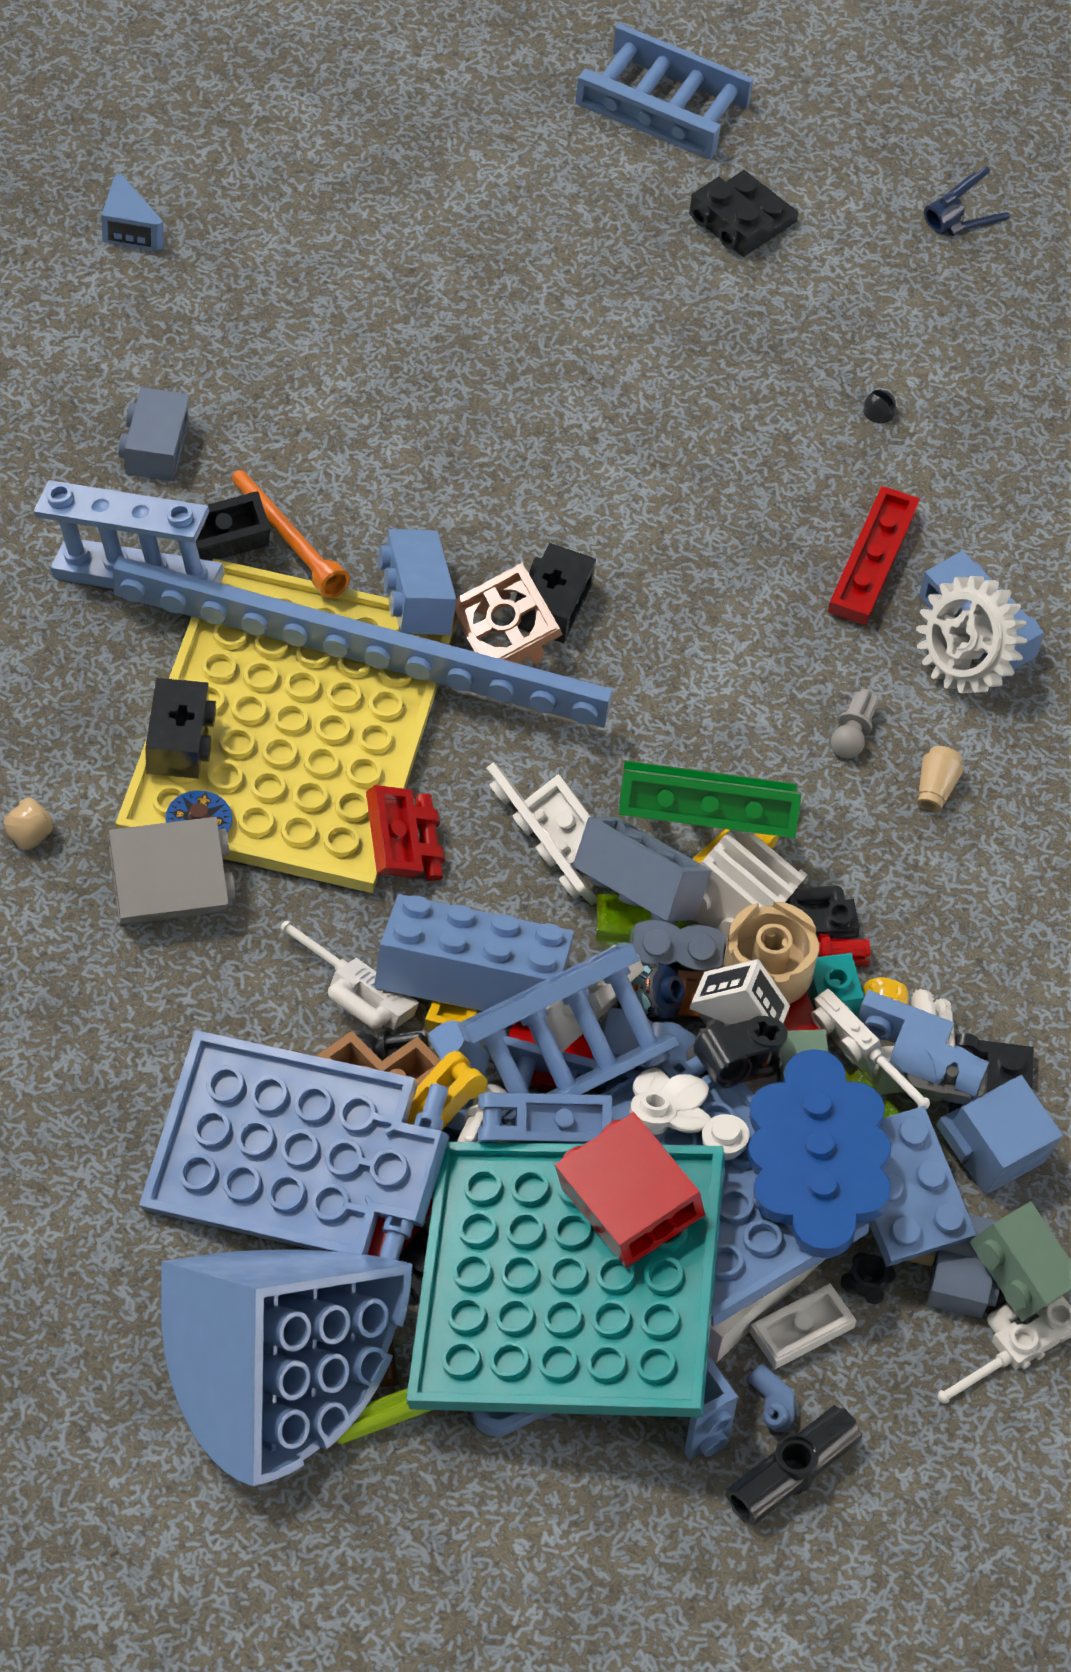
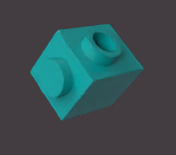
(841, 977)

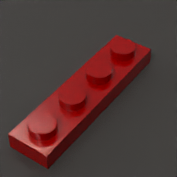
(873, 555)

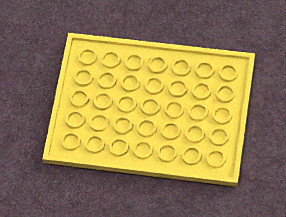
(294, 737)

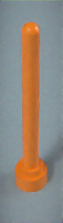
(327, 575)

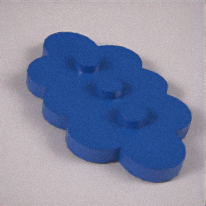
(819, 1153)

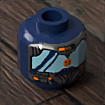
(657, 991)

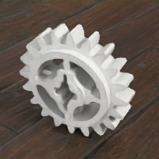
(983, 628)

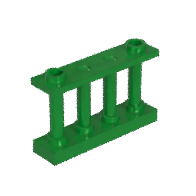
(709, 799)

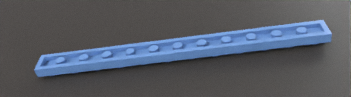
(362, 642)

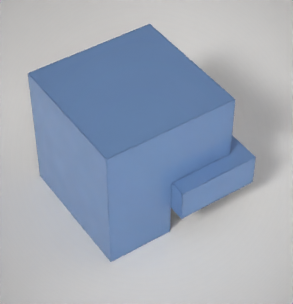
(1001, 1134)

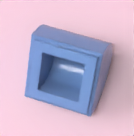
(449, 1038)

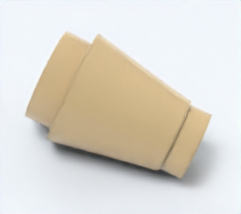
(938, 777)

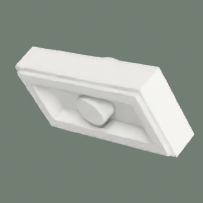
(802, 1326)

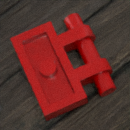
(395, 833)

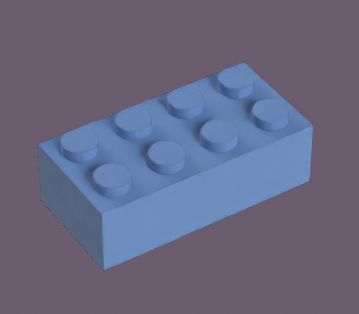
(466, 953)

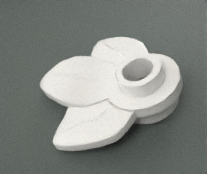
(669, 1102)

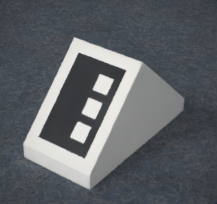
(739, 994)

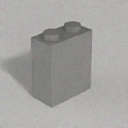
(170, 870)

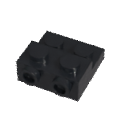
(741, 212)

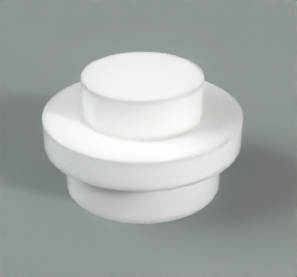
(727, 1132)

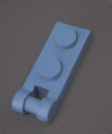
(544, 1117)

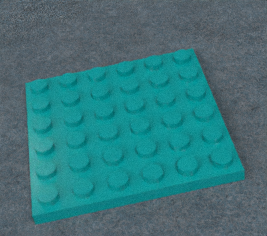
(538, 1309)

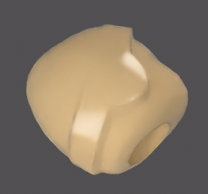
(28, 824)

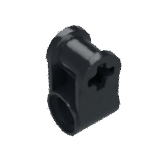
(741, 1050)

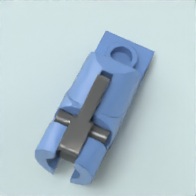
(923, 1050)

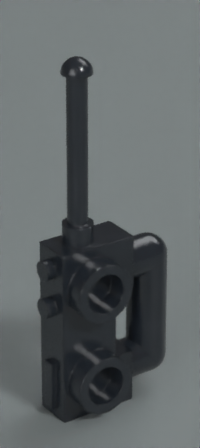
(838, 920)

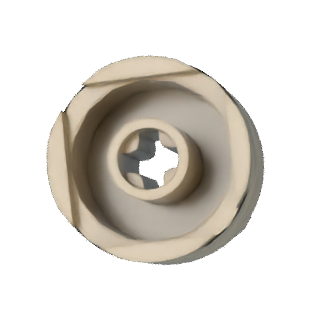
(781, 940)

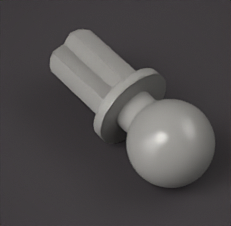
(854, 724)

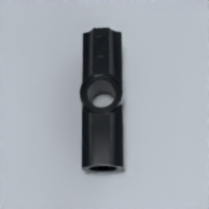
(774, 1482)

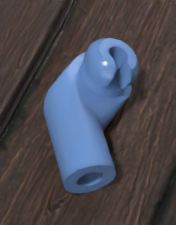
(779, 1398)

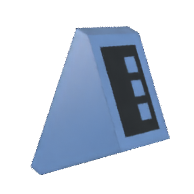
(130, 219)

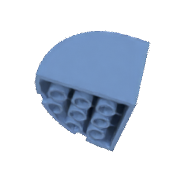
(277, 1349)

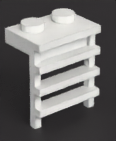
(743, 875)

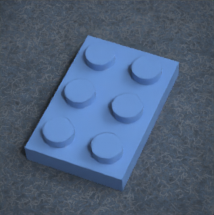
(924, 1199)

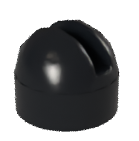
(880, 406)

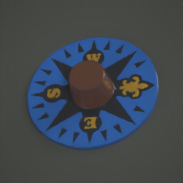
(200, 805)

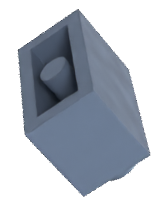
(155, 433)

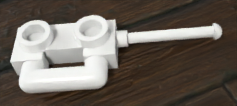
(355, 991)
(857, 1040)
(1019, 1342)

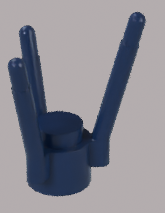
(947, 211)

